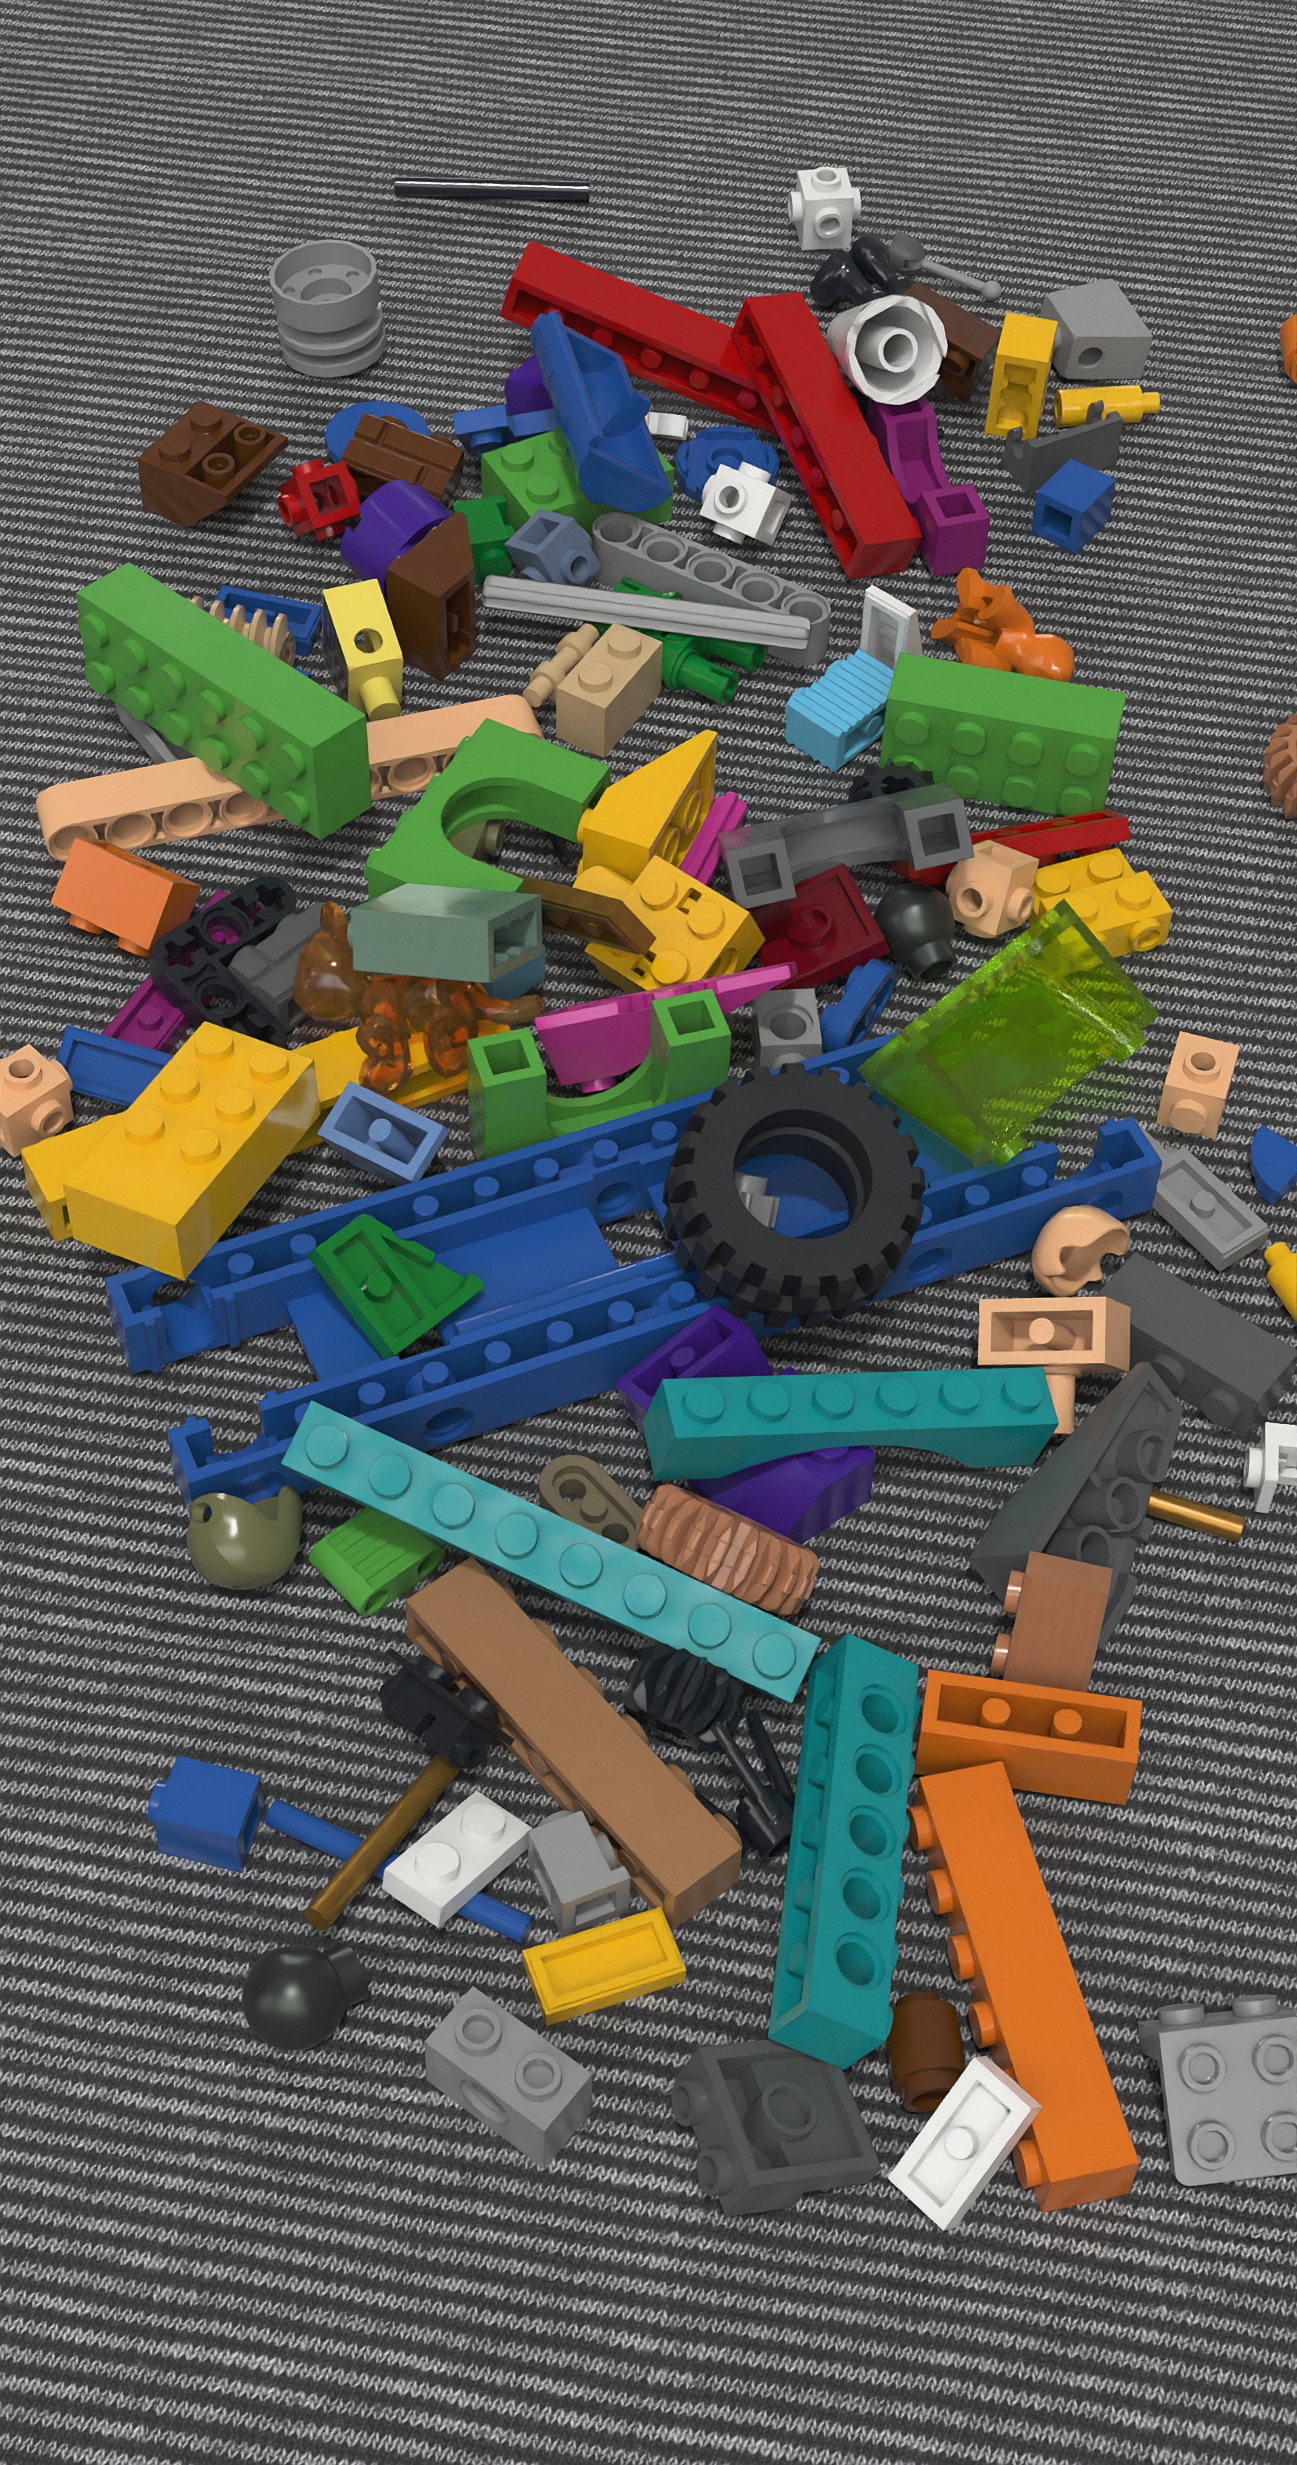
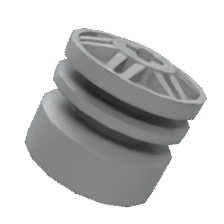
(328, 308)

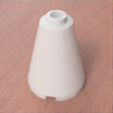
(889, 347)

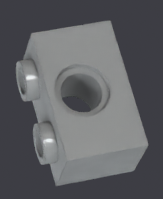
(508, 2076)

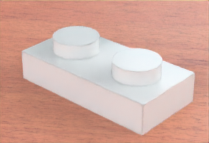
(456, 1858)
(964, 2142)

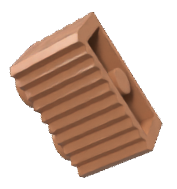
(1056, 1622)

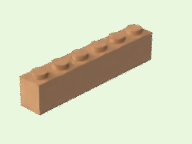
(577, 1741)

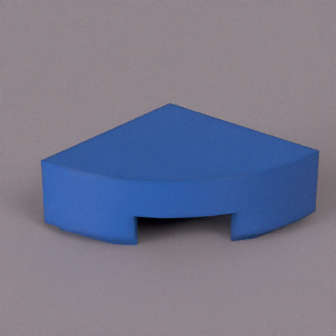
(1273, 1164)

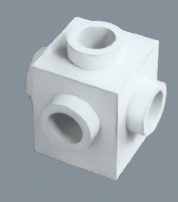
(824, 208)
(744, 504)

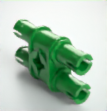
(686, 655)

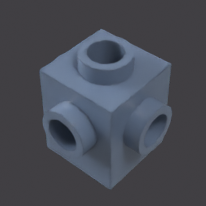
(553, 550)

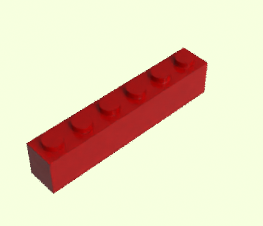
(648, 331)
(826, 435)

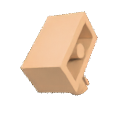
(1061, 1336)

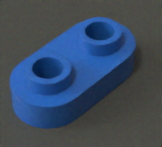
(860, 1008)

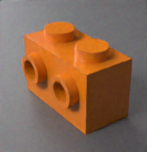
(122, 895)

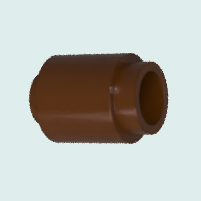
(924, 2050)

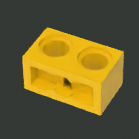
(1020, 375)

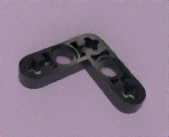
(209, 965)

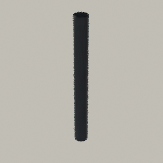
(492, 188)

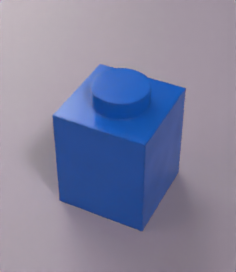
(1073, 506)
(207, 1813)

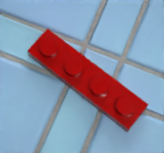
(1041, 839)

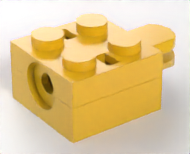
(694, 928)

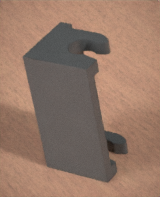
(1039, 459)

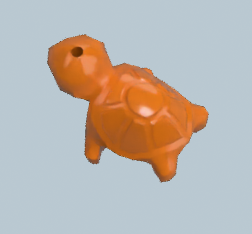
(1000, 634)

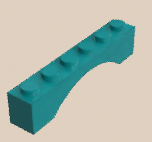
(737, 1422)

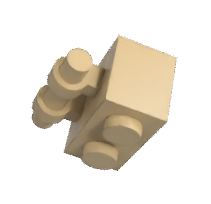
(598, 684)

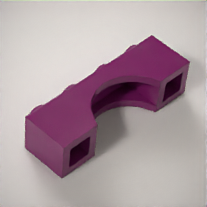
(949, 517)

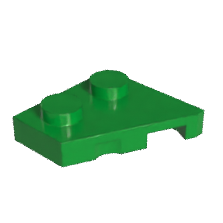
(390, 1283)

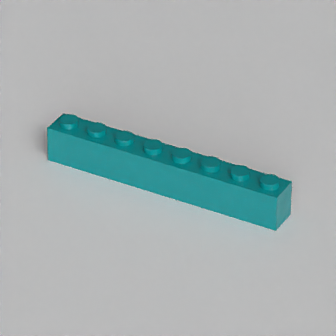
(550, 1552)

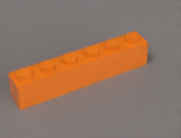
(1022, 1985)

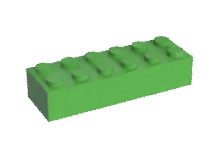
(226, 700)

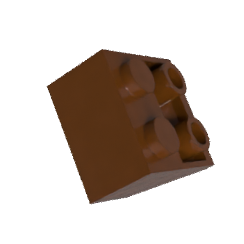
(970, 345)
(204, 463)
(435, 599)

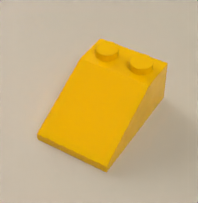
(652, 811)

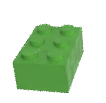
(543, 476)

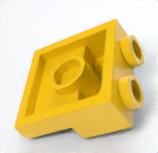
(1107, 895)

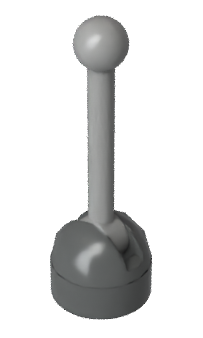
(909, 257)

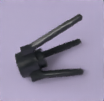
(764, 1813)

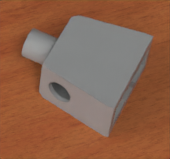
(1097, 332)

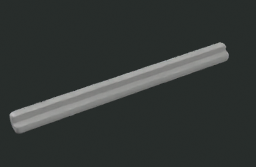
(646, 612)

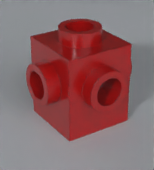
(331, 487)

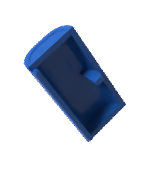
(600, 418)

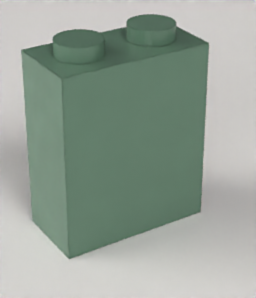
(446, 932)

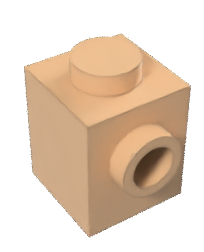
(1194, 1097)

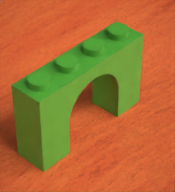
(490, 778)
(510, 1083)

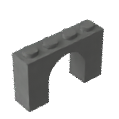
(912, 826)

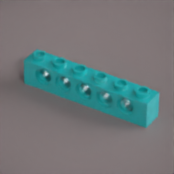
(846, 1855)

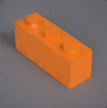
(1042, 1734)

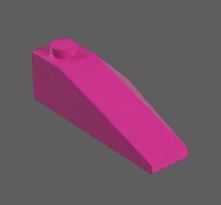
(612, 1035)

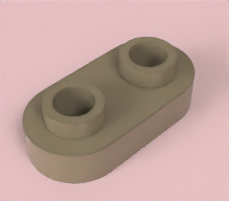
(603, 1505)

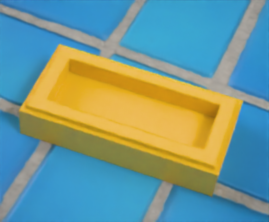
(603, 1966)

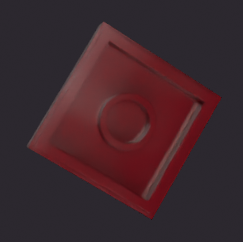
(820, 929)

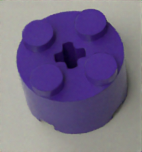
(392, 524)

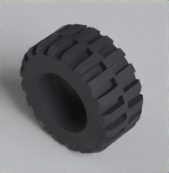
(809, 1120)

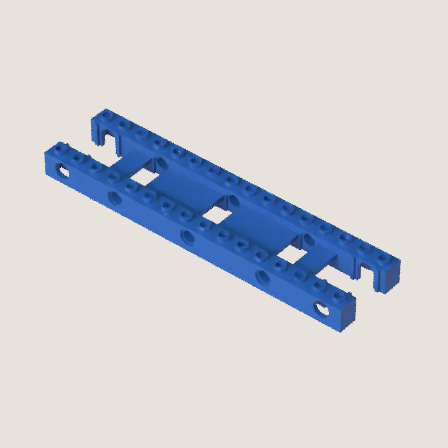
(532, 1227)

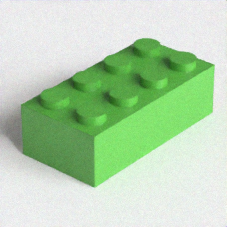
(1003, 734)

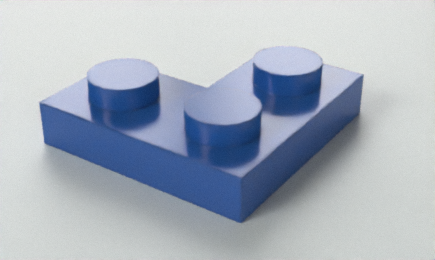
(495, 427)

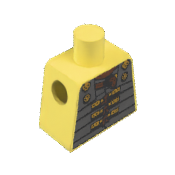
(368, 672)

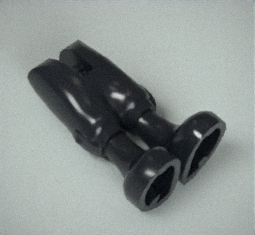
(856, 273)

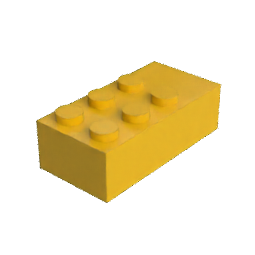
(192, 1150)

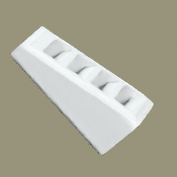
(888, 627)

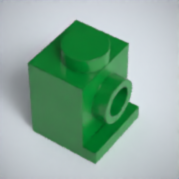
(487, 535)

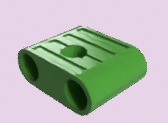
(375, 1560)

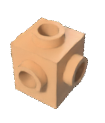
(992, 889)
(32, 1099)

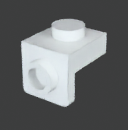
(1271, 1463)

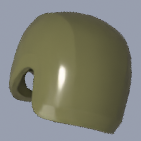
(244, 1542)

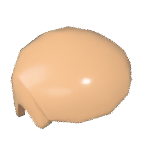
(1072, 1248)

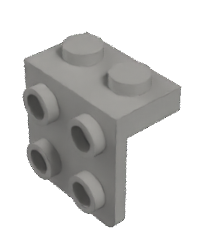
(1227, 2088)

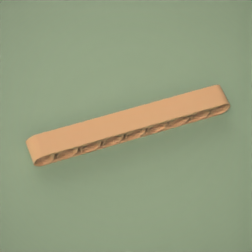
(192, 800)

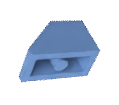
(382, 1135)

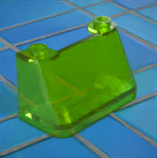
(1013, 1038)

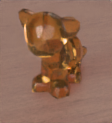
(396, 1008)

